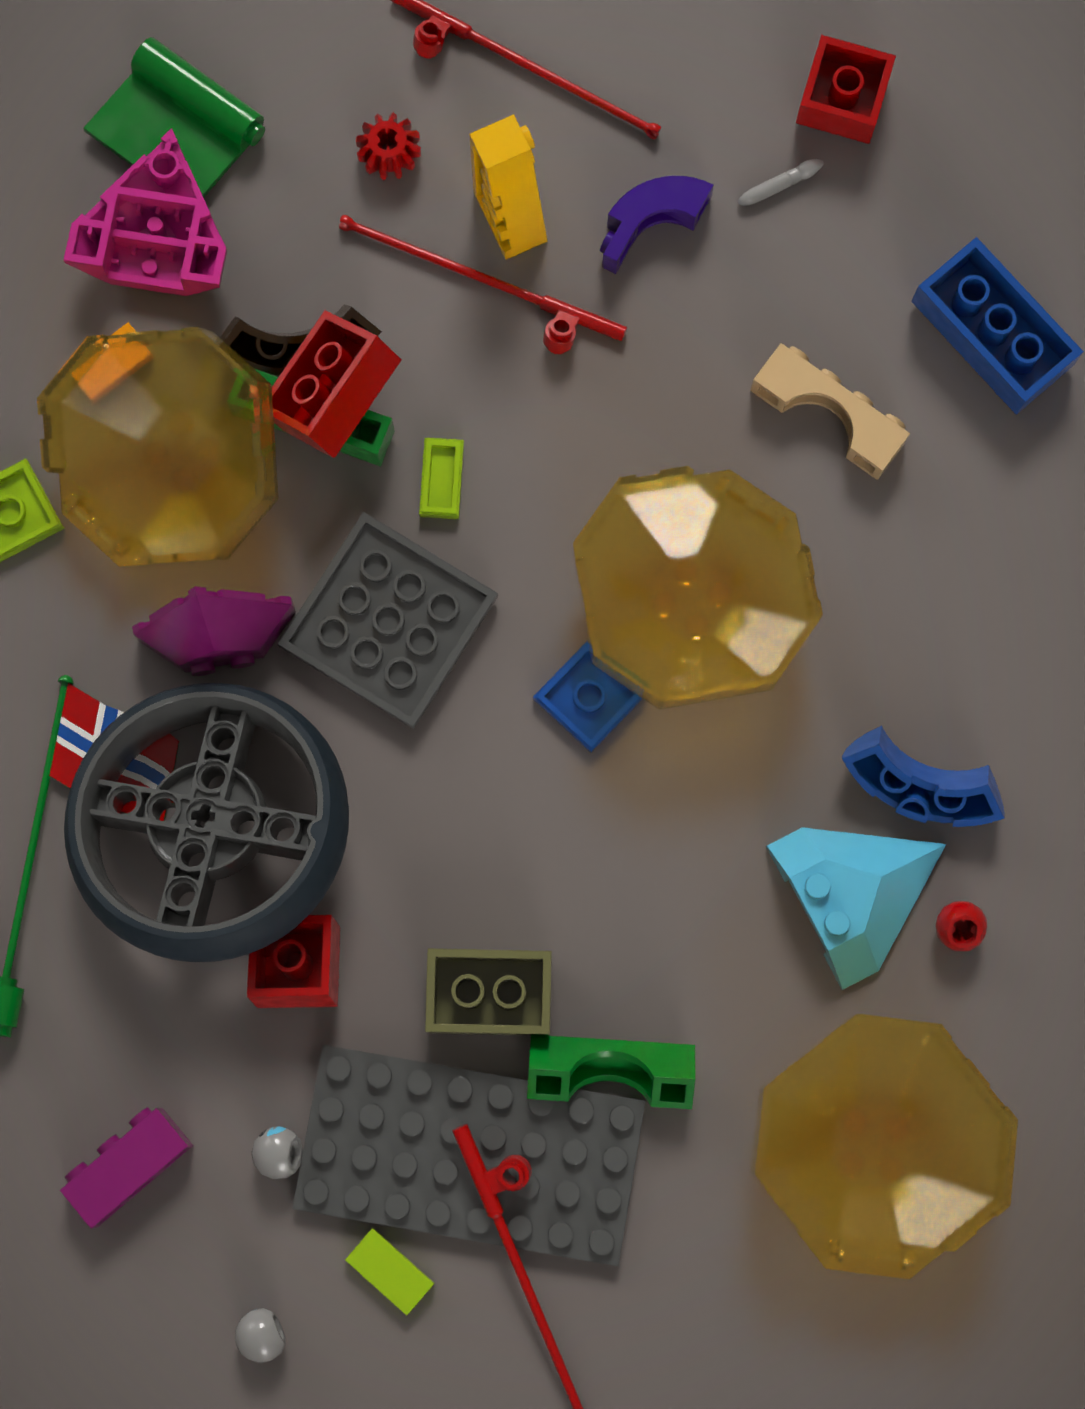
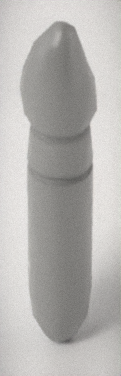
(774, 185)

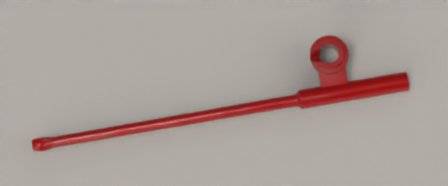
(430, 38)
(559, 332)
(488, 1185)

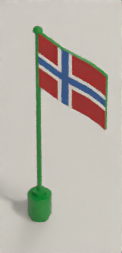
(75, 727)

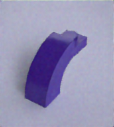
(653, 202)

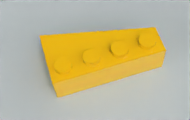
(508, 185)

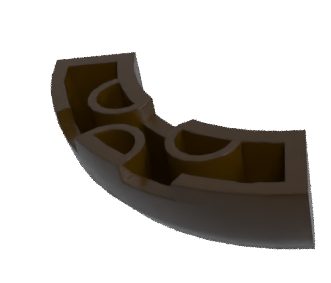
(273, 351)

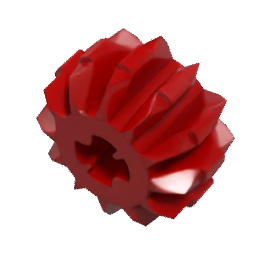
(385, 133)

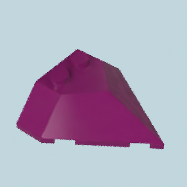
(215, 629)

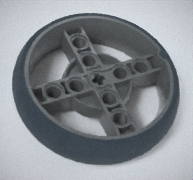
(98, 801)

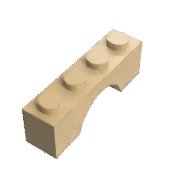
(793, 381)

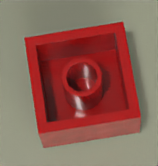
(845, 89)
(298, 967)

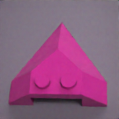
(151, 229)

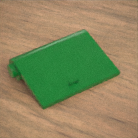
(173, 94)

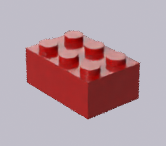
(331, 383)

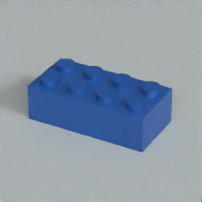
(996, 325)

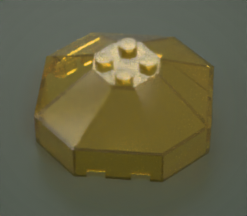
(161, 445)
(694, 586)
(884, 1146)

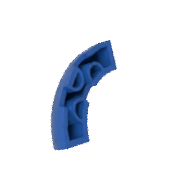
(922, 790)

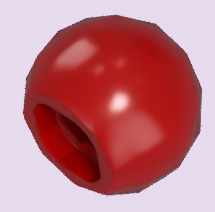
(961, 926)

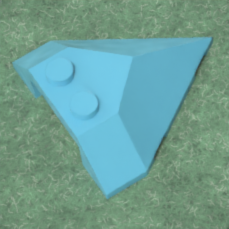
(855, 891)

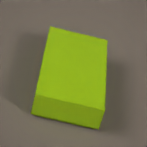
(441, 478)
(389, 1271)

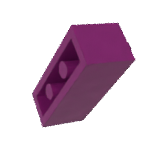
(125, 1166)

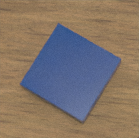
(586, 699)

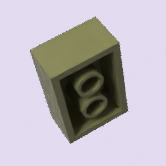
(488, 992)

